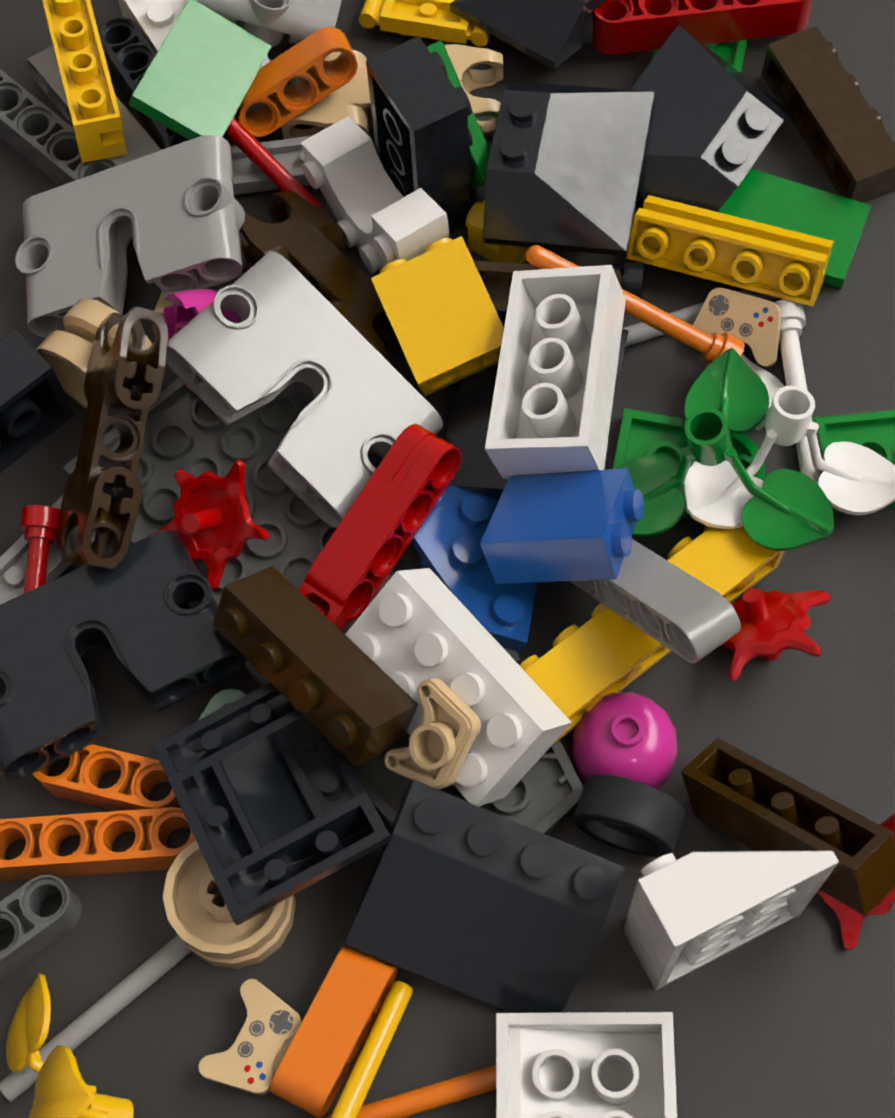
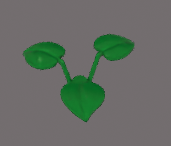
(726, 399)

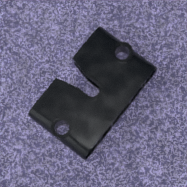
(133, 613)

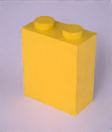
(441, 314)

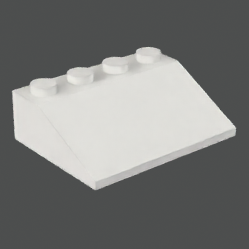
(716, 902)
(585, 1065)

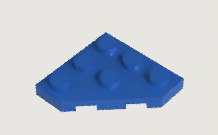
(453, 551)

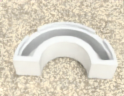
(365, 199)

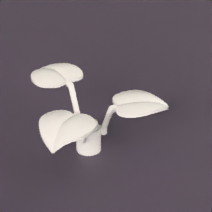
(851, 474)

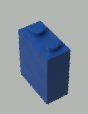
(562, 526)

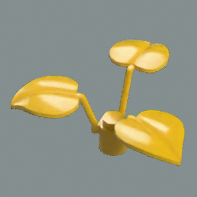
(59, 1085)

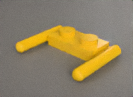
(422, 19)

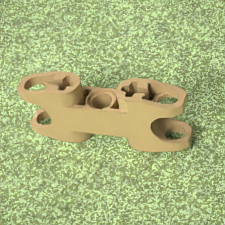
(354, 97)

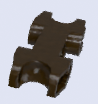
(316, 250)
(104, 486)

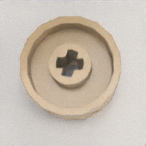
(70, 349)
(205, 924)

